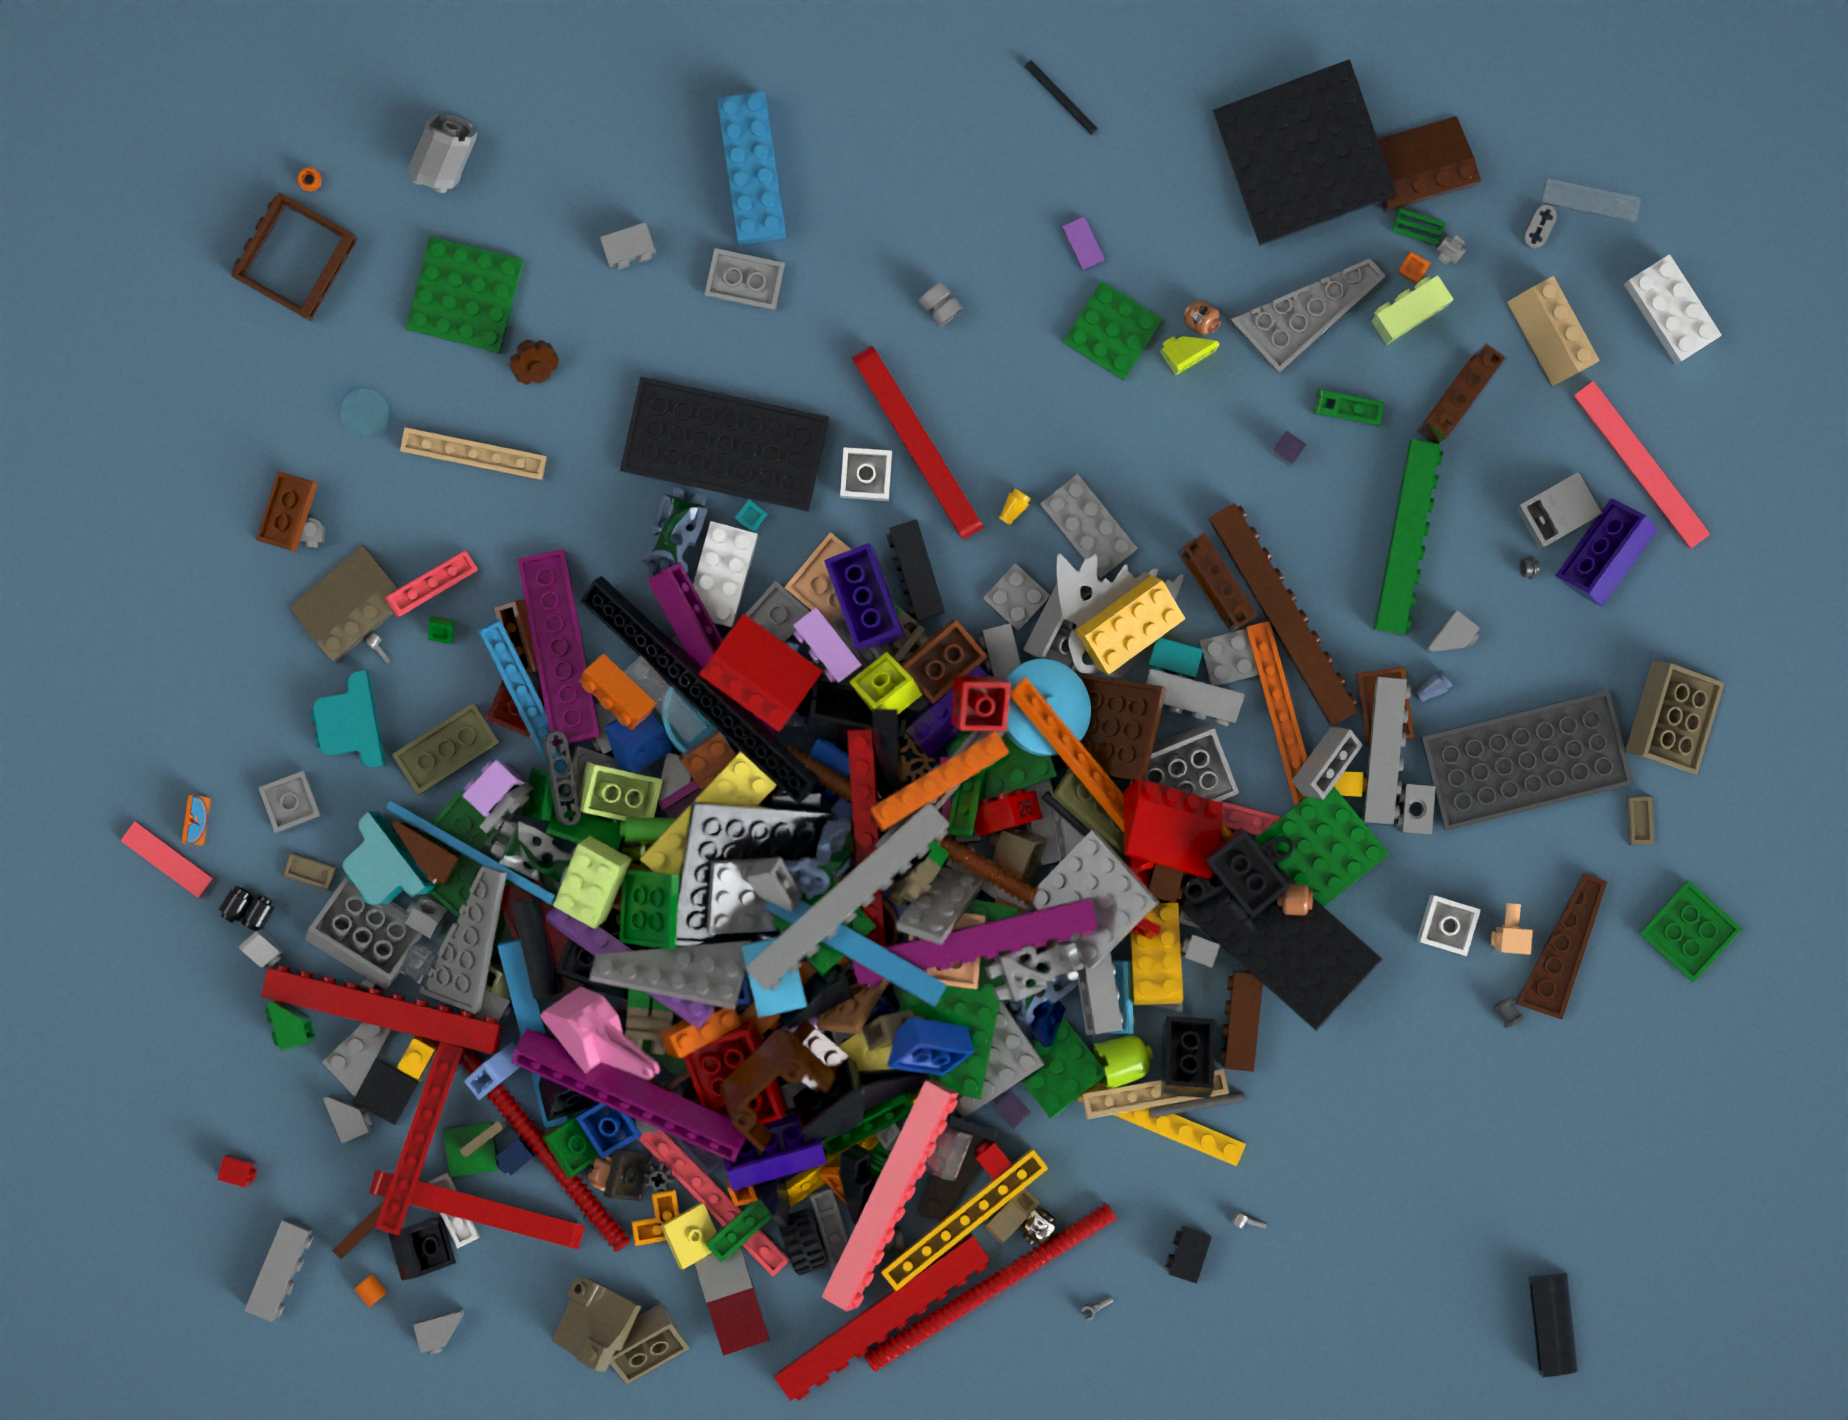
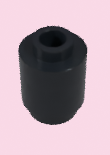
(235, 904)
(258, 912)

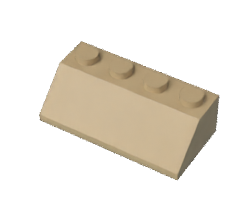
(1553, 331)

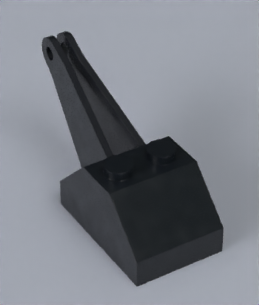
(849, 1095)

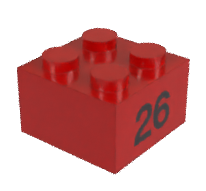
(980, 703)
(1007, 811)

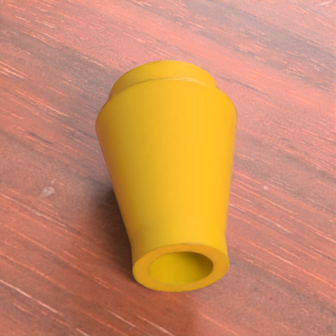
(1014, 506)

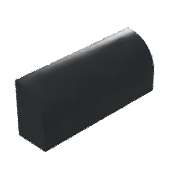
(887, 751)
(536, 948)
(1553, 1325)

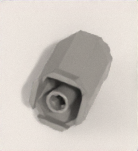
(442, 152)

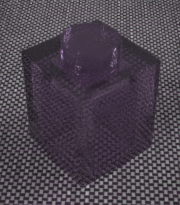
(1288, 448)
(1011, 1108)

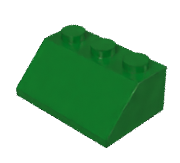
(588, 825)

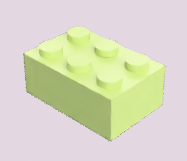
(1411, 308)
(618, 793)
(592, 882)

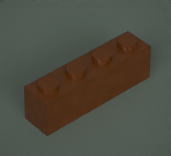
(1242, 1023)

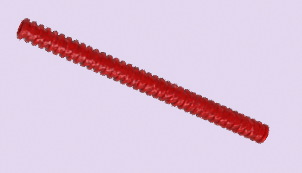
(533, 1137)
(990, 1287)

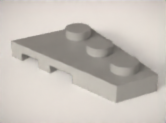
(356, 1055)

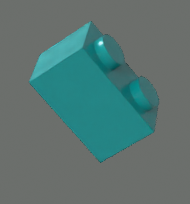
(1175, 658)

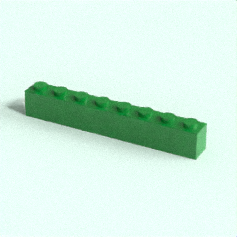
(1407, 537)

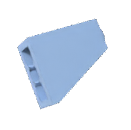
(492, 1072)

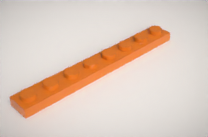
(1278, 702)
(1070, 749)

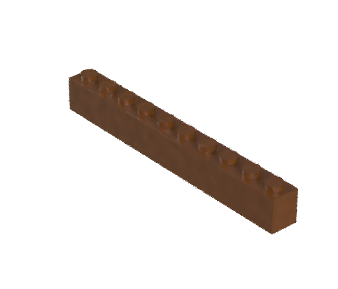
(1284, 617)

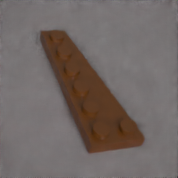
(1557, 966)

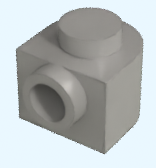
(313, 533)

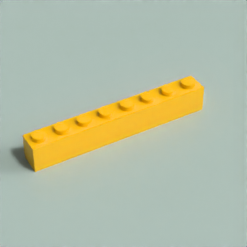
(963, 1219)

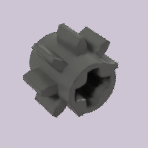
(658, 1184)

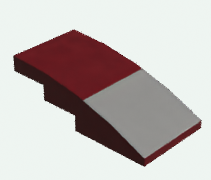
(732, 1302)

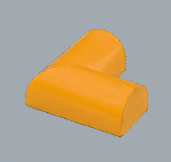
(665, 1208)

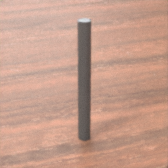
(1196, 1104)

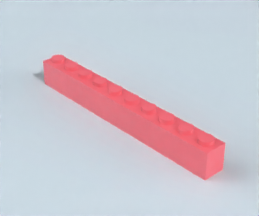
(890, 1195)

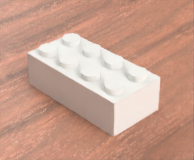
(1672, 309)
(724, 571)

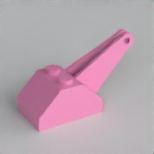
(594, 1035)

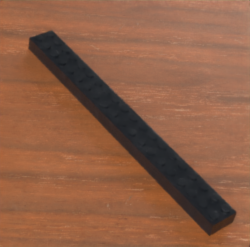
(706, 698)

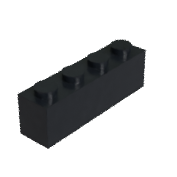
(916, 569)

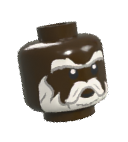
(1038, 1227)

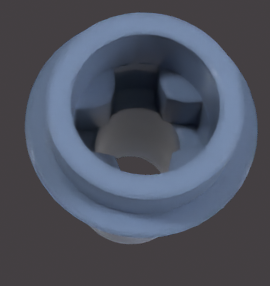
(1435, 685)

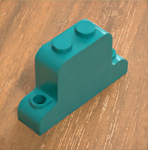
(350, 722)
(383, 864)

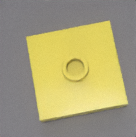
(866, 1060)
(688, 1235)

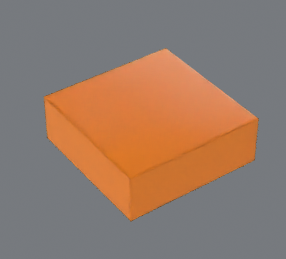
(1413, 267)

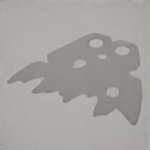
(1103, 594)

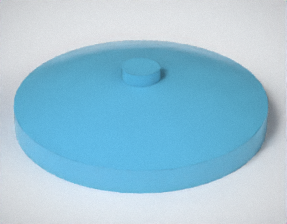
(1064, 694)

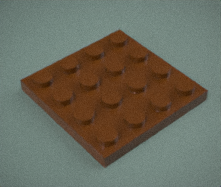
(1121, 725)

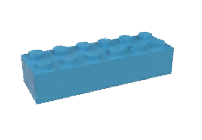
(751, 168)

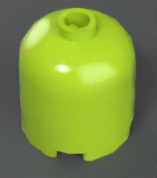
(1123, 1060)

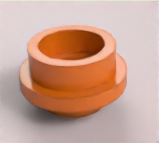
(304, 173)

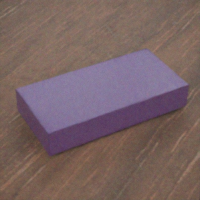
(1083, 243)

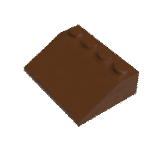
(1428, 163)

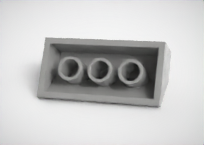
(1052, 631)
(1197, 698)

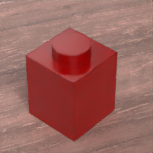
(992, 1159)
(237, 1171)

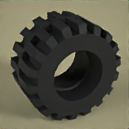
(803, 1242)

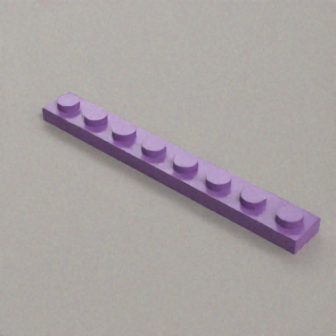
(600, 942)

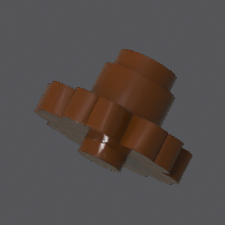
(533, 361)

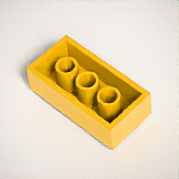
(1130, 624)
(1158, 961)

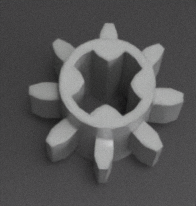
(1451, 249)

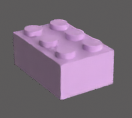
(826, 646)
(492, 786)

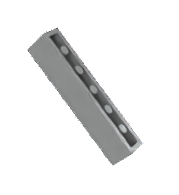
(1384, 750)

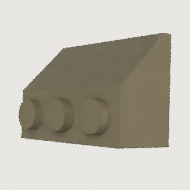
(649, 1344)

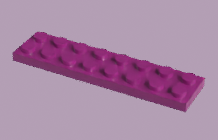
(558, 645)

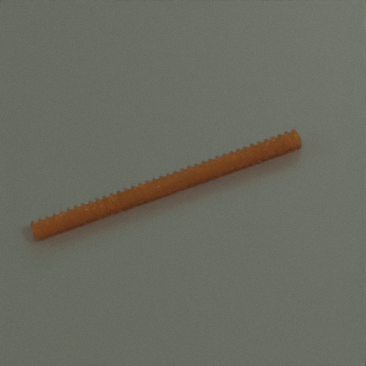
(957, 852)

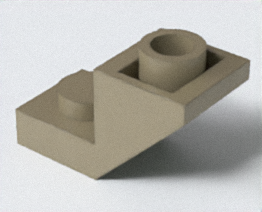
(1012, 1215)

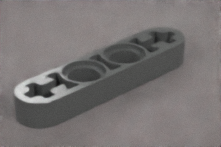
(565, 777)

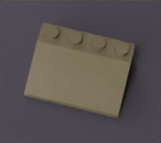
(346, 604)
(1674, 717)

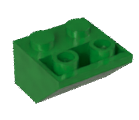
(290, 1025)

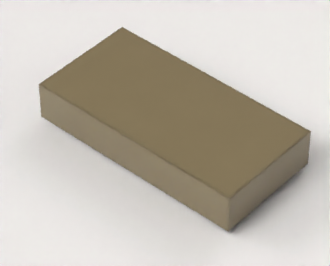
(1640, 820)
(309, 871)
(482, 1138)

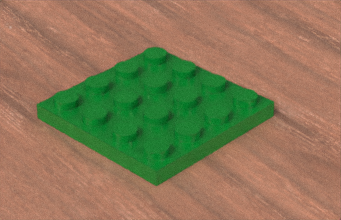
(464, 294)
(1012, 771)
(1328, 845)

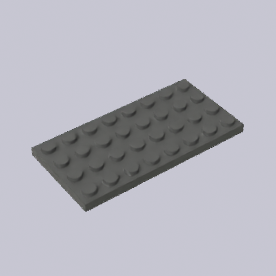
(1526, 760)

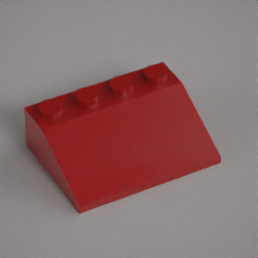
(761, 672)
(1170, 827)
(718, 1059)

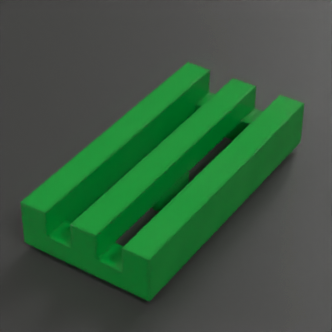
(1402, 212)

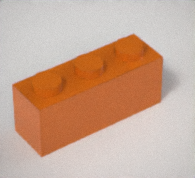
(617, 692)
(686, 1038)

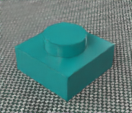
(751, 516)

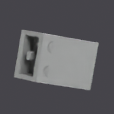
(1558, 510)

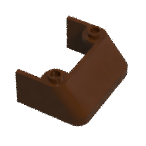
(778, 1054)

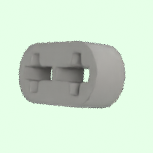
(1535, 224)

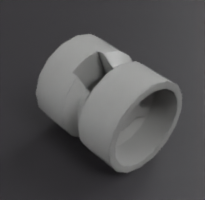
(940, 304)

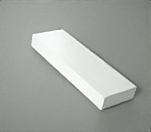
(460, 1229)

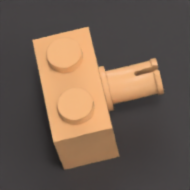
(1511, 936)

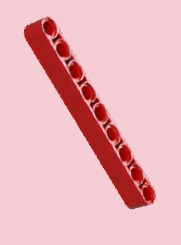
(917, 442)
(486, 1212)

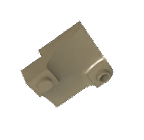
(595, 1323)

